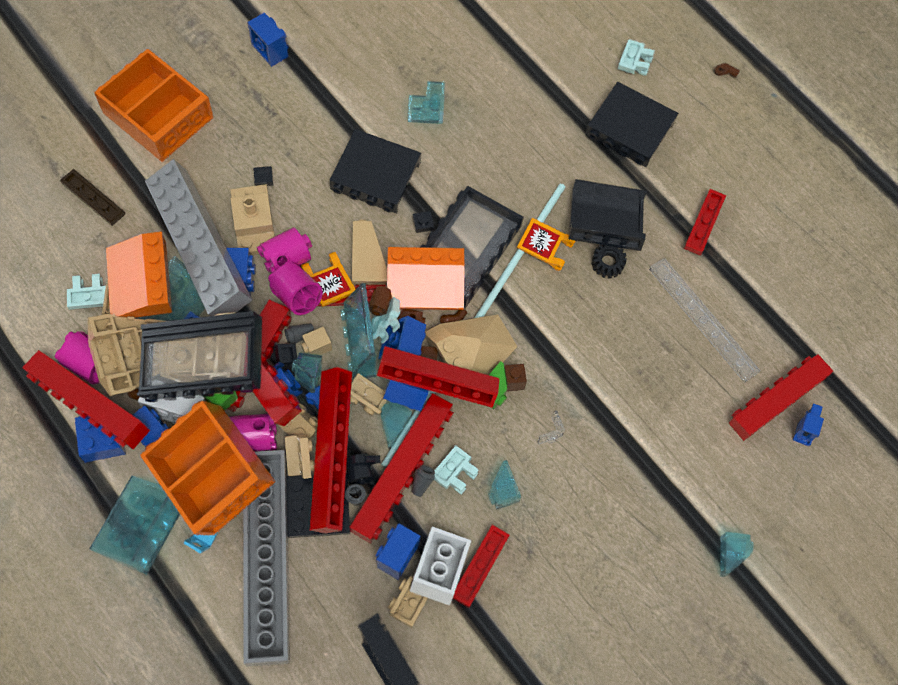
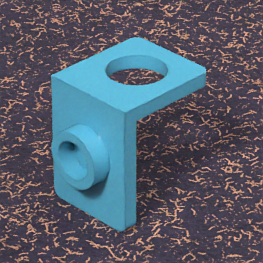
(204, 541)

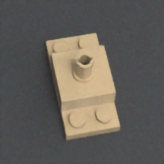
(251, 216)

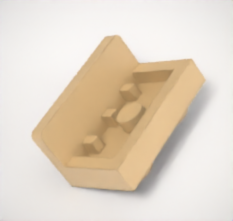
(367, 394)
(302, 424)
(297, 455)
(408, 605)

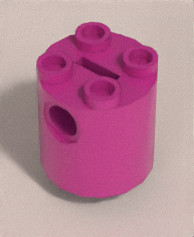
(284, 248)
(295, 288)
(77, 356)
(257, 430)

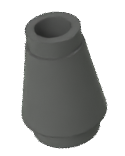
(295, 332)
(424, 477)
(355, 490)

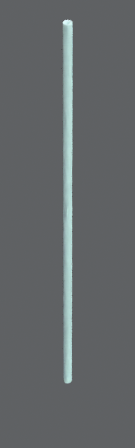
(481, 313)

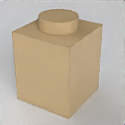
(316, 342)

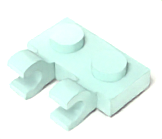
(631, 56)
(87, 296)
(380, 323)
(451, 467)

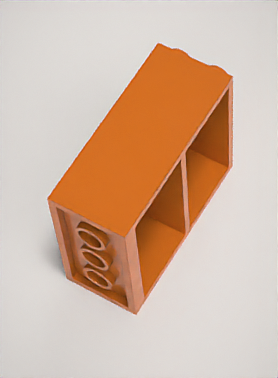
(154, 104)
(207, 468)

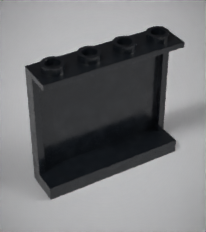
(631, 124)
(374, 171)
(607, 215)

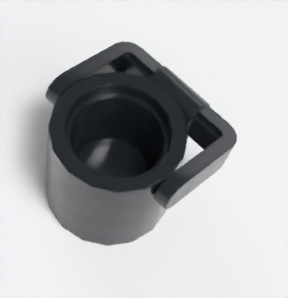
(360, 469)

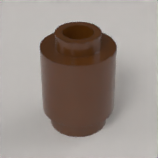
(380, 301)

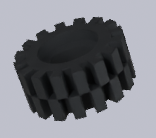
(605, 269)

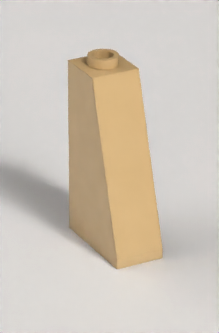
(367, 258)

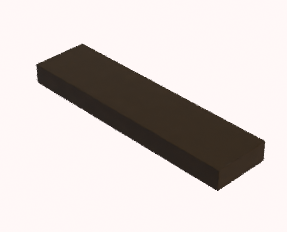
(92, 197)

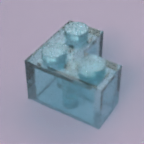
(430, 107)

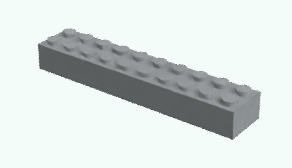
(197, 240)
(267, 569)

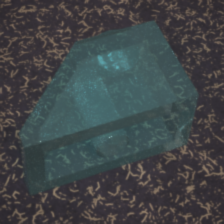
(307, 370)
(393, 420)
(504, 488)
(734, 550)

